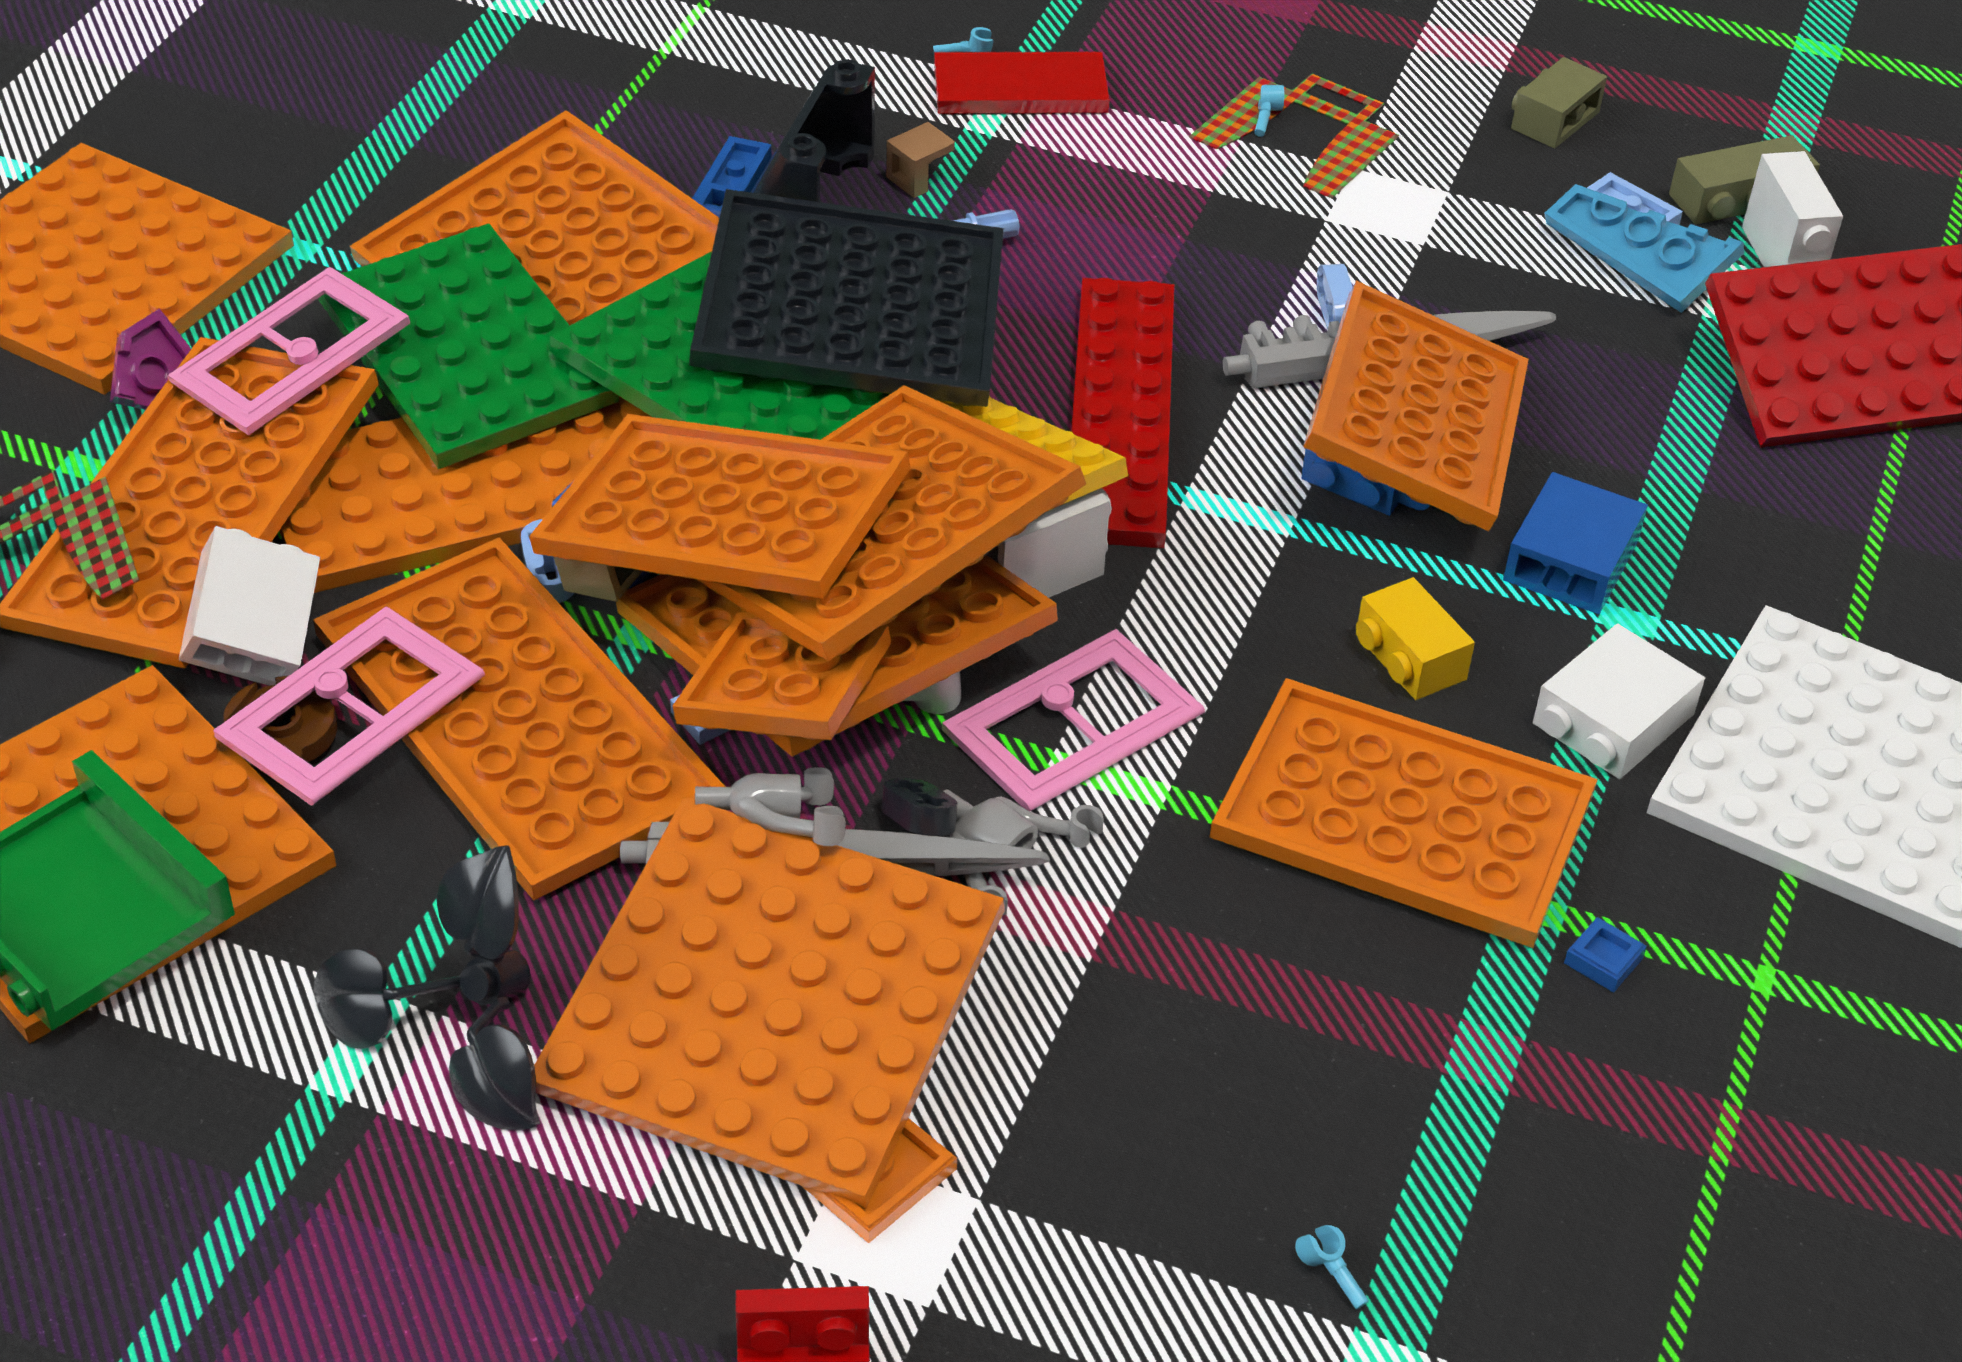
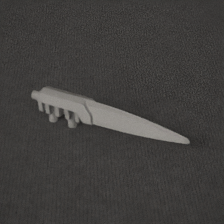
(1306, 351)
(919, 852)

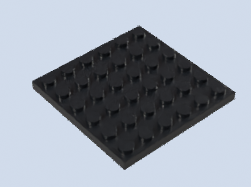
(850, 298)

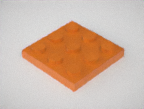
(775, 685)

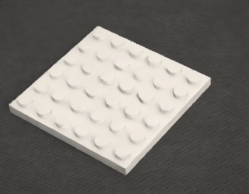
(1831, 771)

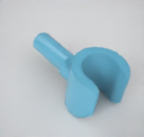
(979, 41)
(1270, 100)
(1333, 1248)

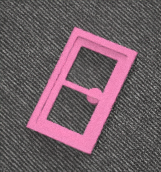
(248, 415)
(326, 677)
(1054, 689)

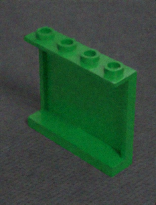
(97, 895)

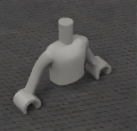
(776, 803)
(1007, 823)

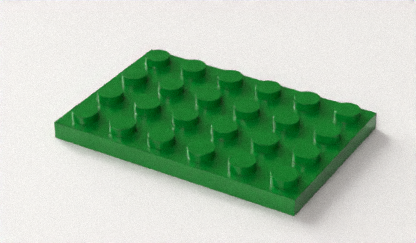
(476, 350)

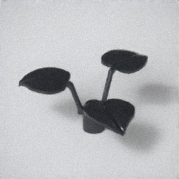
(496, 1071)

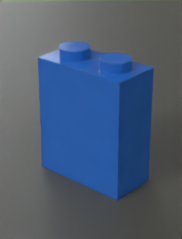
(1575, 542)

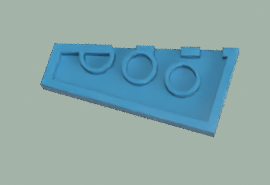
(1643, 246)

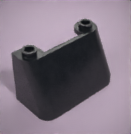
(826, 134)

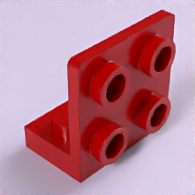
(803, 1324)

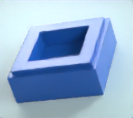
(1605, 954)

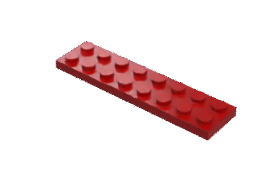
(1126, 398)

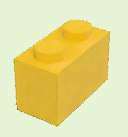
(1414, 638)

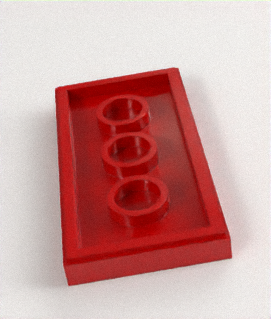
(1020, 82)

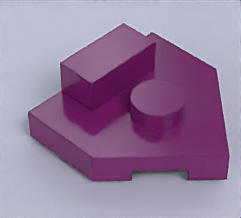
(144, 359)

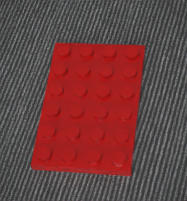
(1845, 343)

